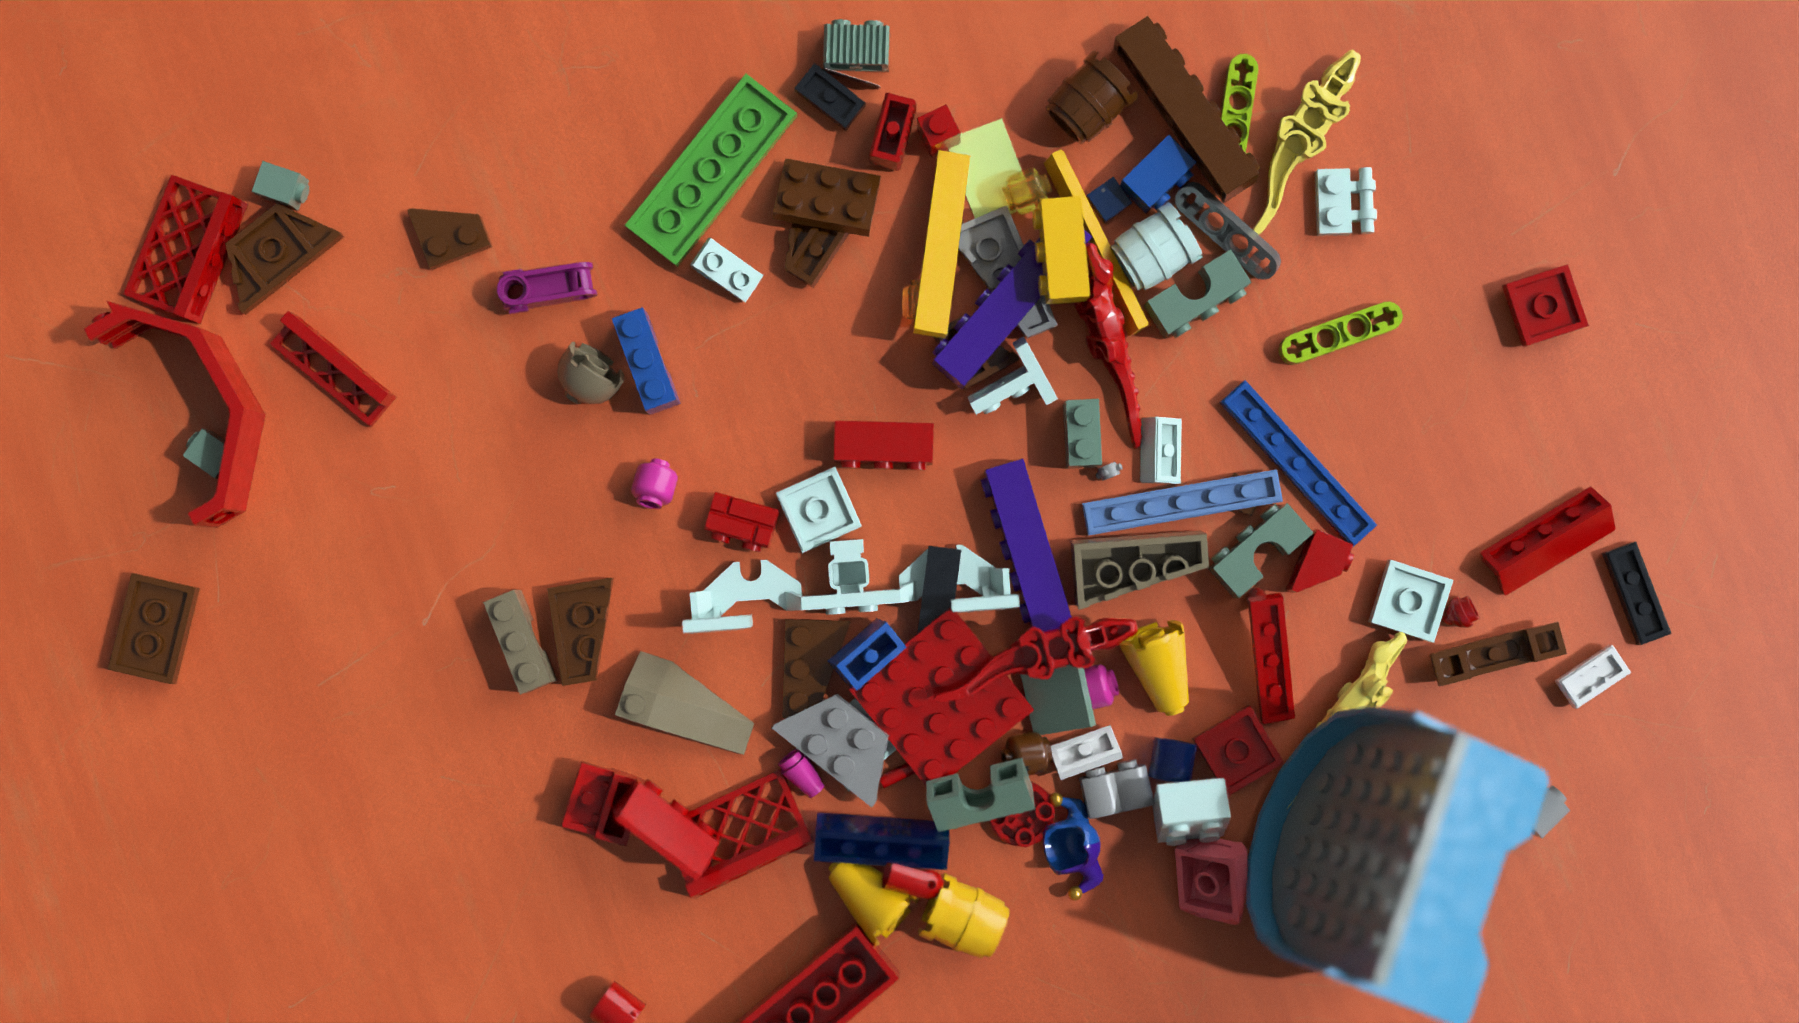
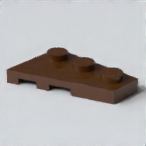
(579, 627)

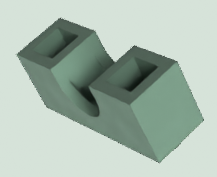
(1223, 281)
(1236, 566)
(957, 806)

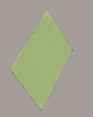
(989, 166)

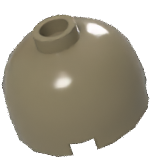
(587, 375)

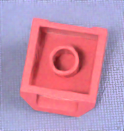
(1212, 879)

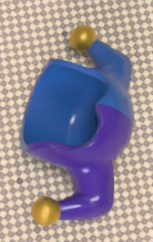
(1073, 845)

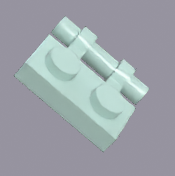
(1333, 201)

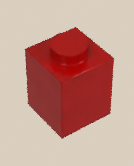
(938, 130)

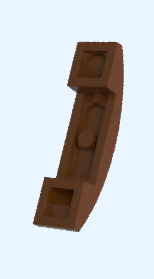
(1498, 653)

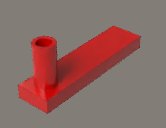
(1271, 656)

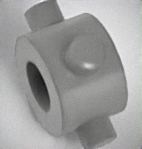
(1109, 471)

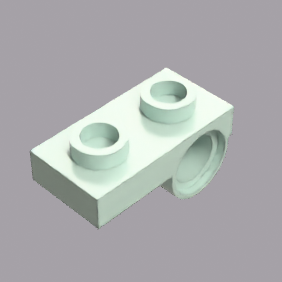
(726, 270)

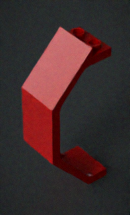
(246, 413)

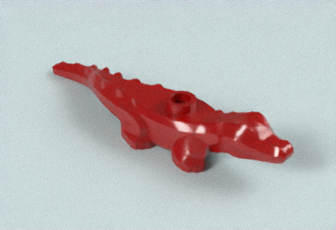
(1107, 337)
(1041, 652)

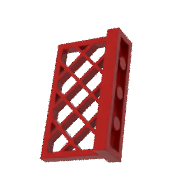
(206, 257)
(759, 855)

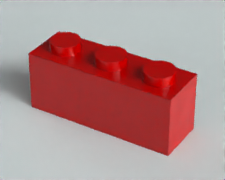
(883, 444)

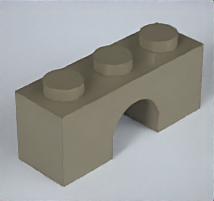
(514, 631)

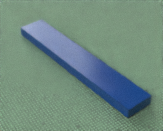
(1298, 463)

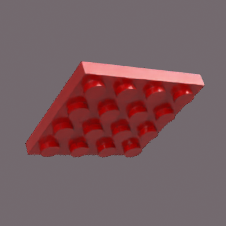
(934, 735)

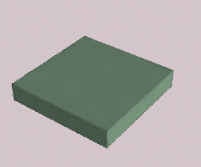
(1060, 701)

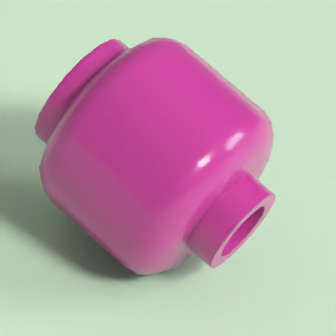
(654, 484)
(1101, 686)

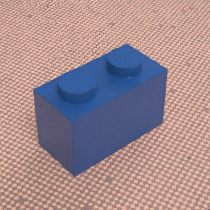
(1157, 174)
(867, 654)

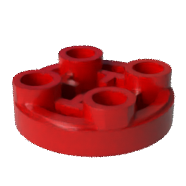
(1026, 827)

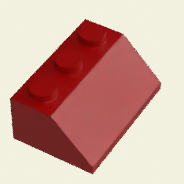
(666, 827)

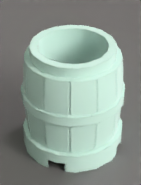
(1156, 248)

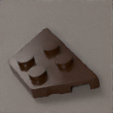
(274, 252)

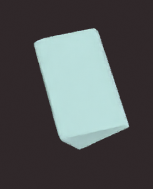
(1160, 450)

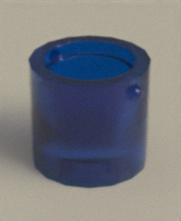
(1172, 760)

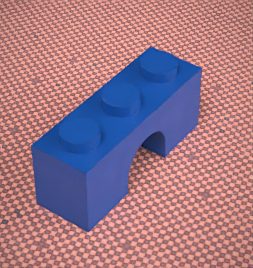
(645, 361)

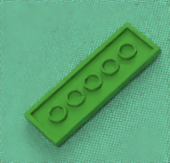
(711, 170)

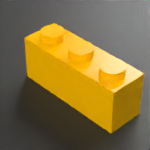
(1061, 250)

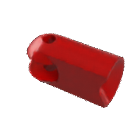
(911, 881)

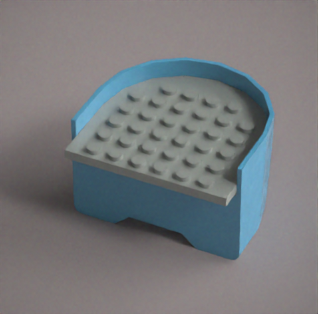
(1389, 855)

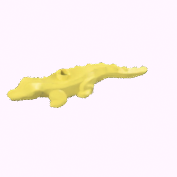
(1304, 131)
(1371, 686)

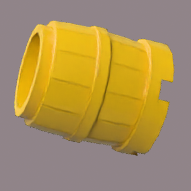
(965, 918)

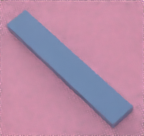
(1182, 502)

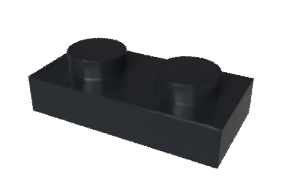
(830, 96)

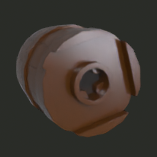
(1090, 99)

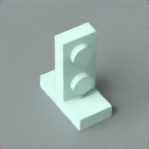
(1014, 383)

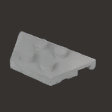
(840, 743)

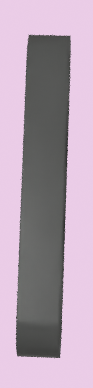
(1224, 234)

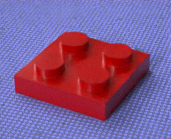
(1545, 305)
(1238, 749)

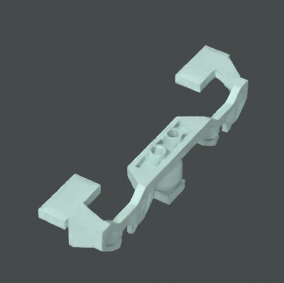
(848, 575)

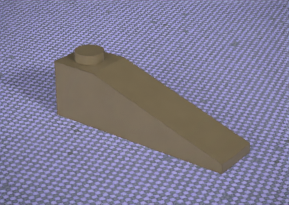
(675, 702)

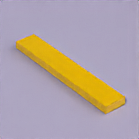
(941, 244)
(1123, 296)

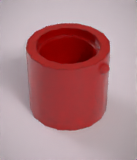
(617, 1006)

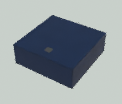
(1108, 199)

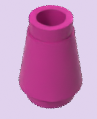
(801, 773)

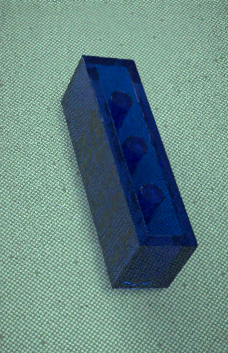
(880, 840)

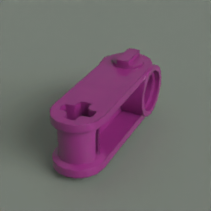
(546, 286)

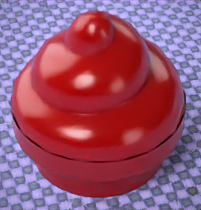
(1461, 612)

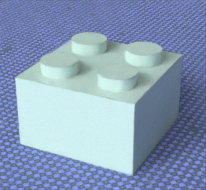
(1191, 811)

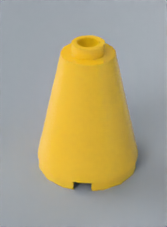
(1160, 664)
(873, 907)

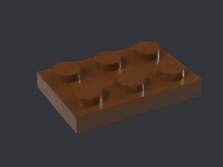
(826, 197)
(153, 628)

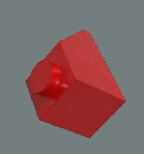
(1319, 561)

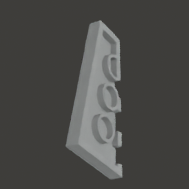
(991, 245)

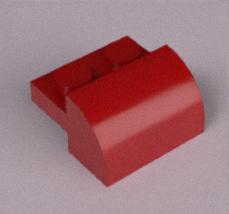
(592, 801)

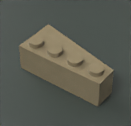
(1130, 563)

